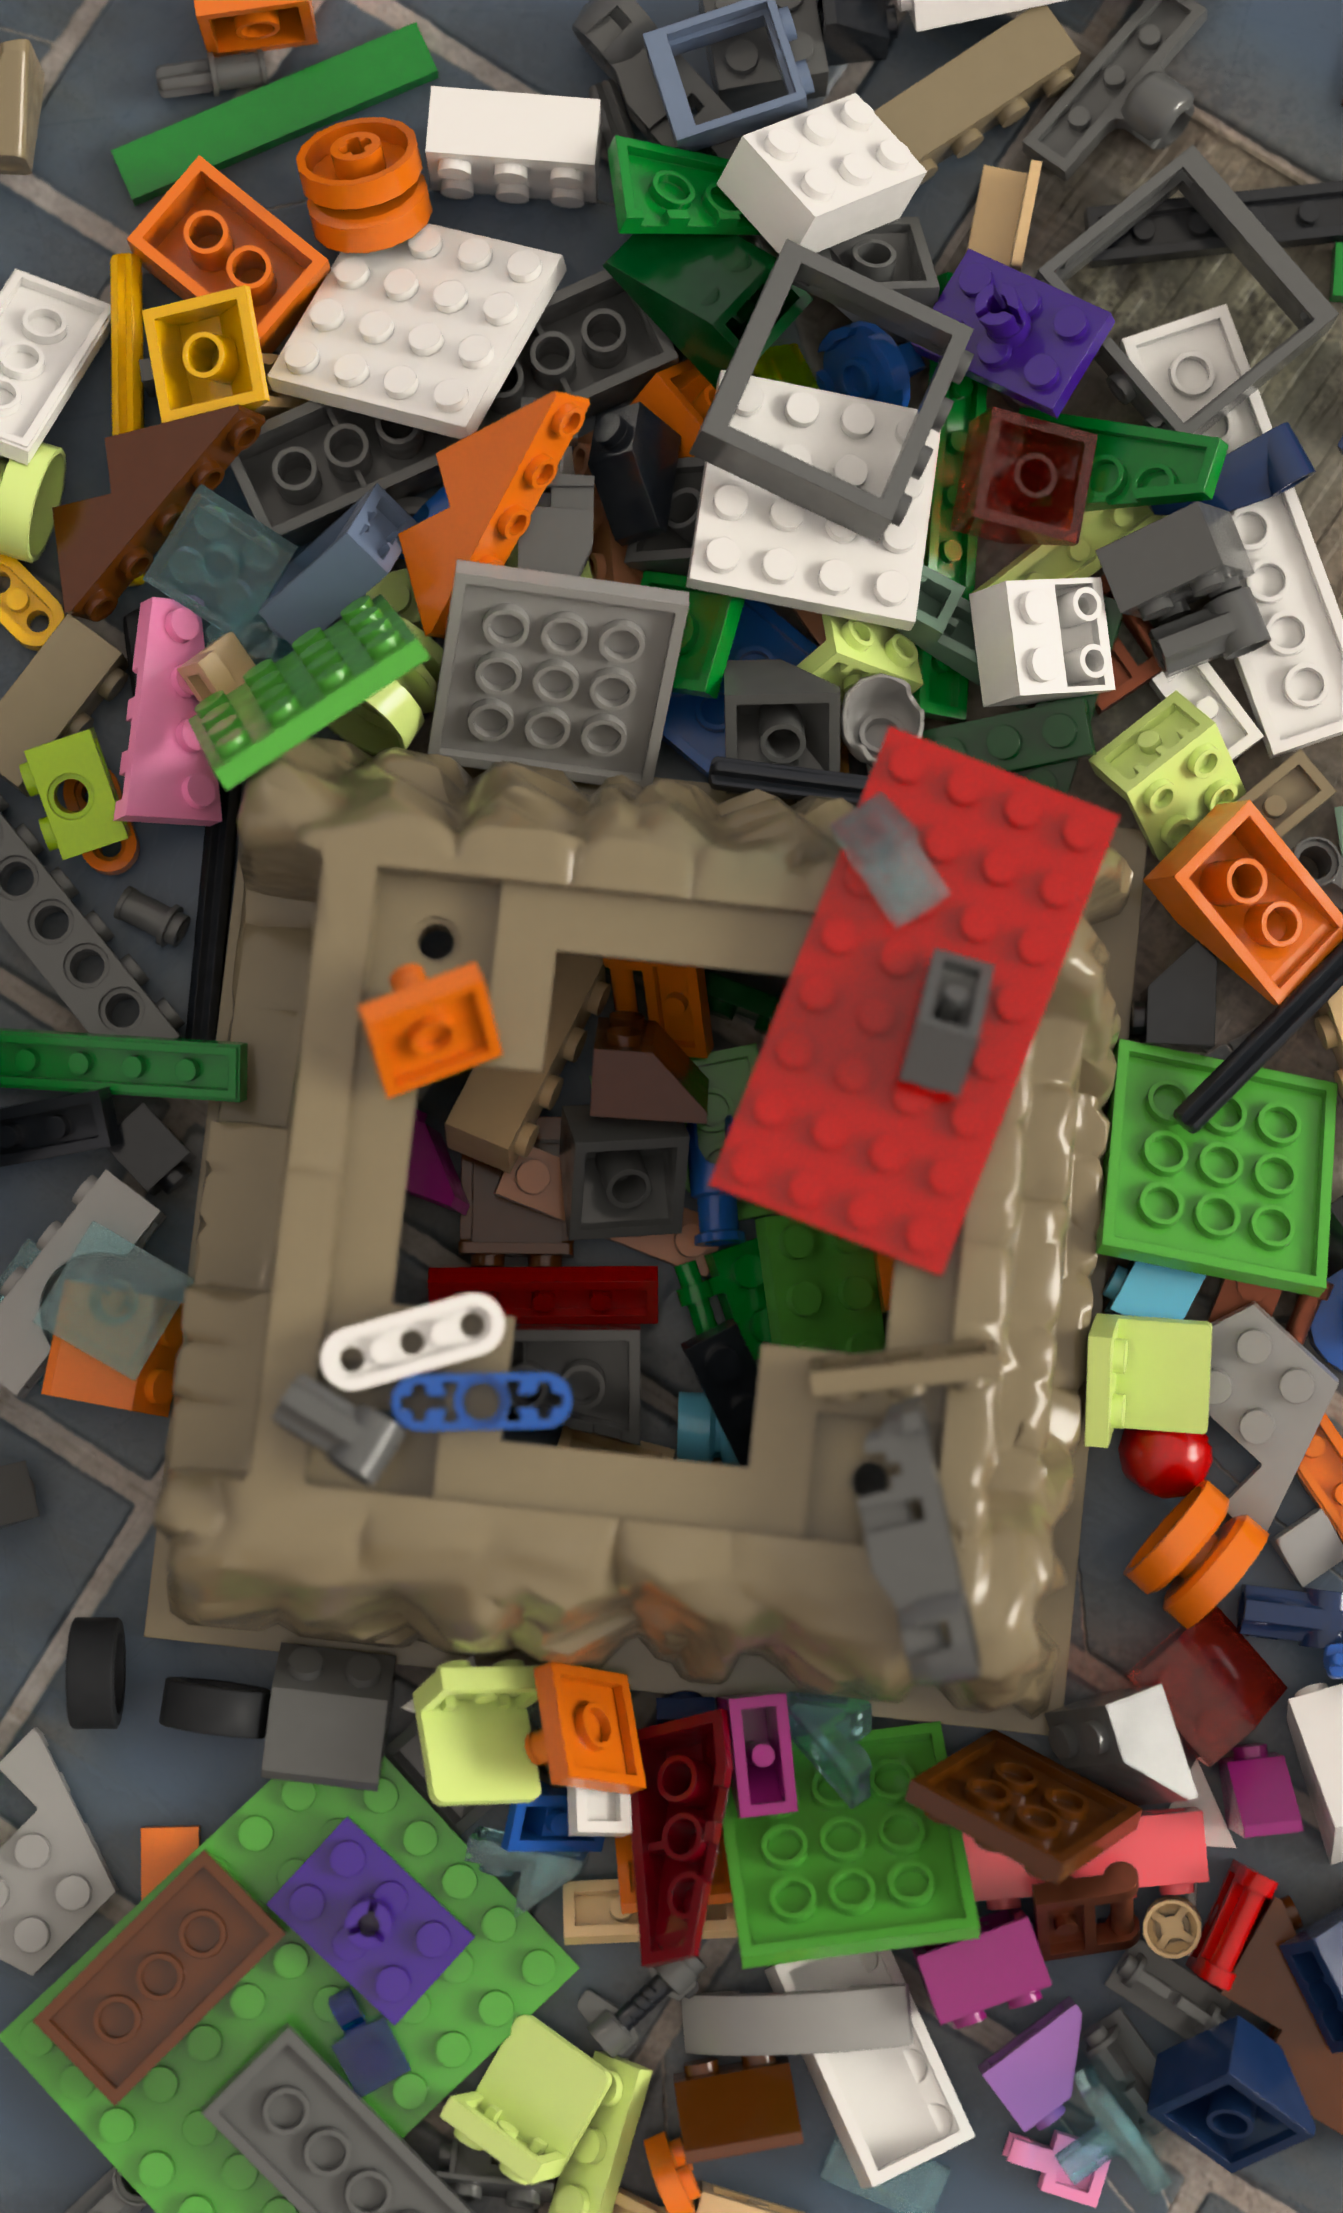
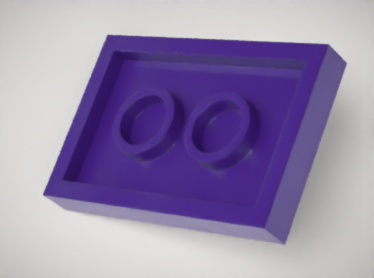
(1025, 333)
(371, 1920)

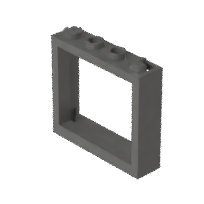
(1249, 243)
(792, 477)

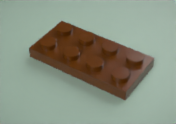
(159, 1977)

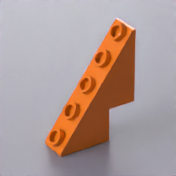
(491, 492)

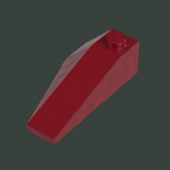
(678, 1831)

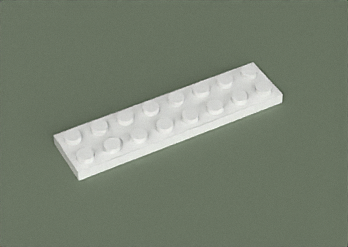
(1299, 674)

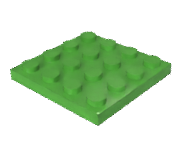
(305, 689)
(1236, 1196)
(848, 1876)

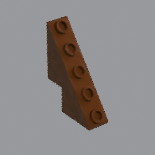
(152, 478)
(1271, 1992)

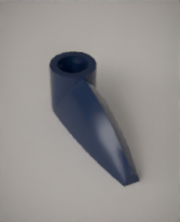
(1256, 472)

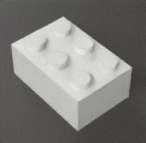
(514, 146)
(821, 176)

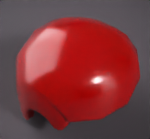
(1165, 1461)

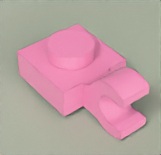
(1053, 2179)

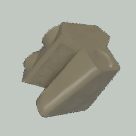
(19, 105)

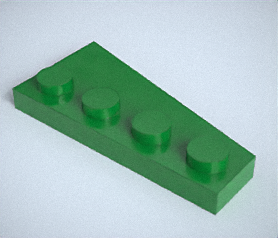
(670, 191)
(1145, 463)

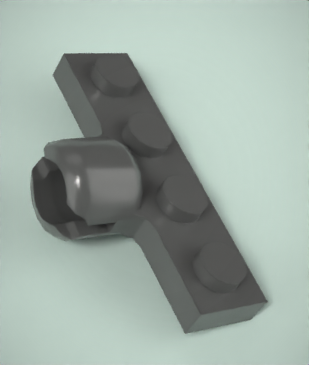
(1123, 90)

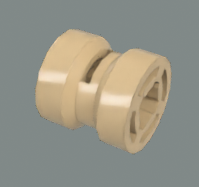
(1168, 1934)

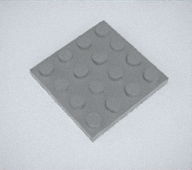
(556, 672)

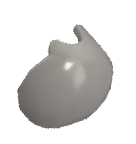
(873, 707)

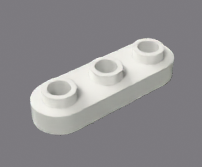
(441, 1337)

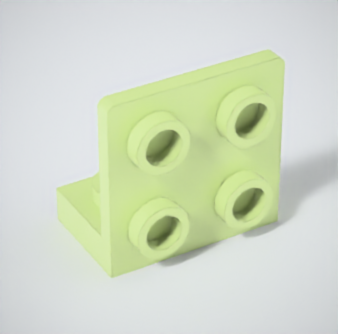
(862, 650)
(1169, 771)
(1147, 1376)

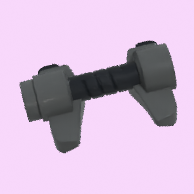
(616, 2026)

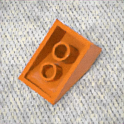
(1248, 900)

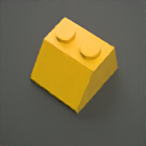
(206, 354)

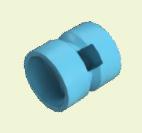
(700, 1433)

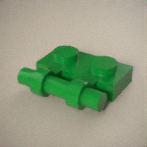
(740, 1290)

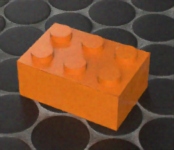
(218, 238)

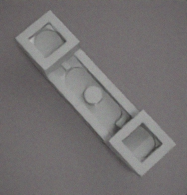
(797, 2021)

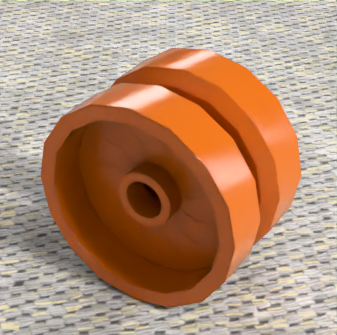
(364, 184)
(1204, 1560)

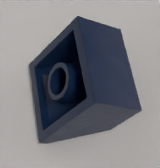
(1230, 2095)

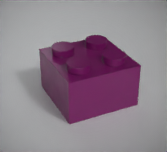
(983, 1971)

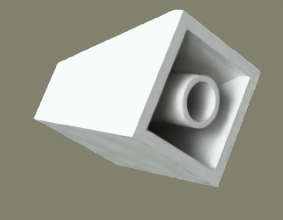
(1317, 1734)

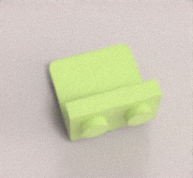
(476, 1732)
(530, 2103)

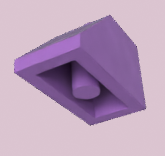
(1037, 2067)

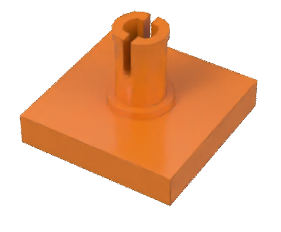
(429, 1027)
(586, 1729)

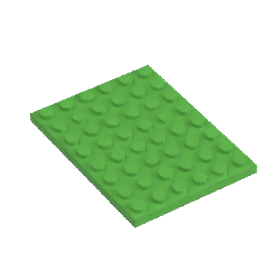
(158, 2128)

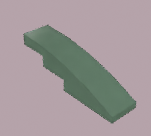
(945, 625)

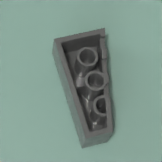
(596, 1364)

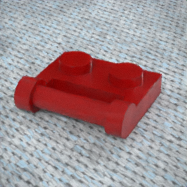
(1230, 1924)

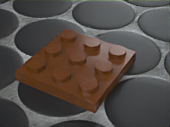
(1023, 1806)

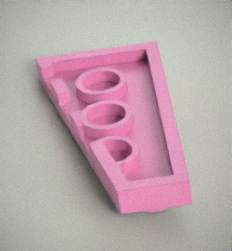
(164, 763)

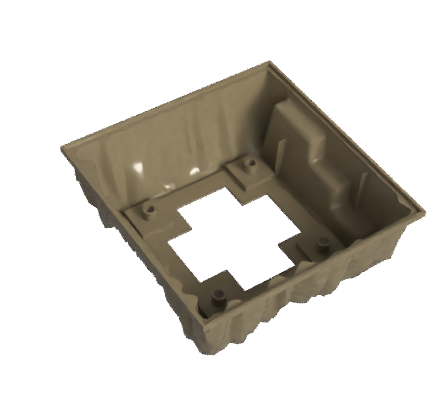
(569, 1552)

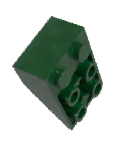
(701, 291)

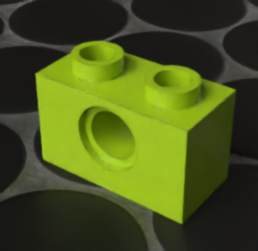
(80, 759)

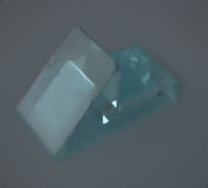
(890, 859)
(829, 1735)
(540, 1871)

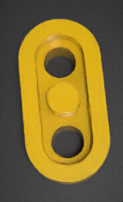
(25, 601)

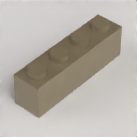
(983, 88)

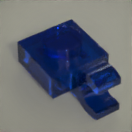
(368, 2049)

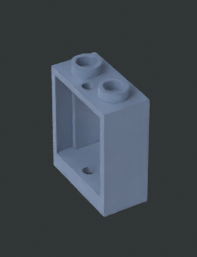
(713, 27)
(337, 566)

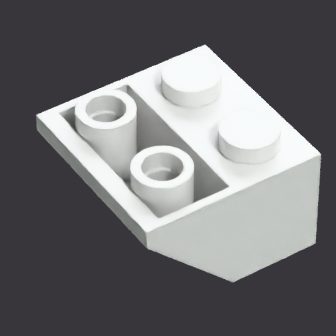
(1041, 640)

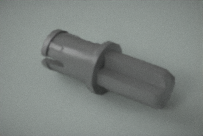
(212, 74)

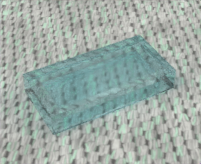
(908, 2192)

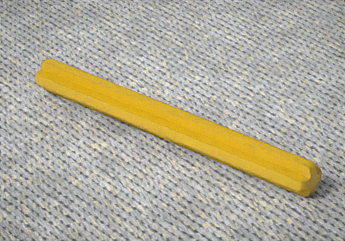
(126, 347)

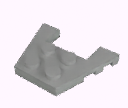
(1268, 1400)
(49, 1866)

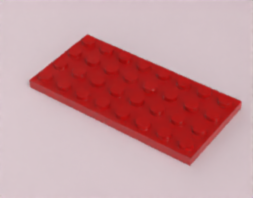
(824, 1115)

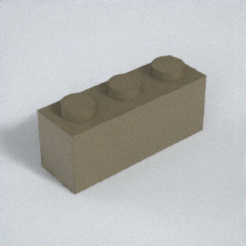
(57, 693)

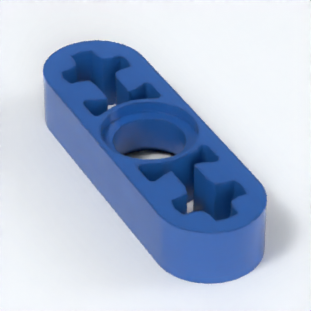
(526, 1386)

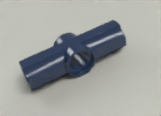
(1306, 1617)

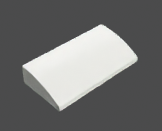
(885, 2103)

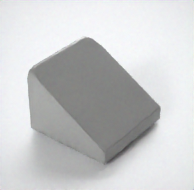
(1309, 1546)

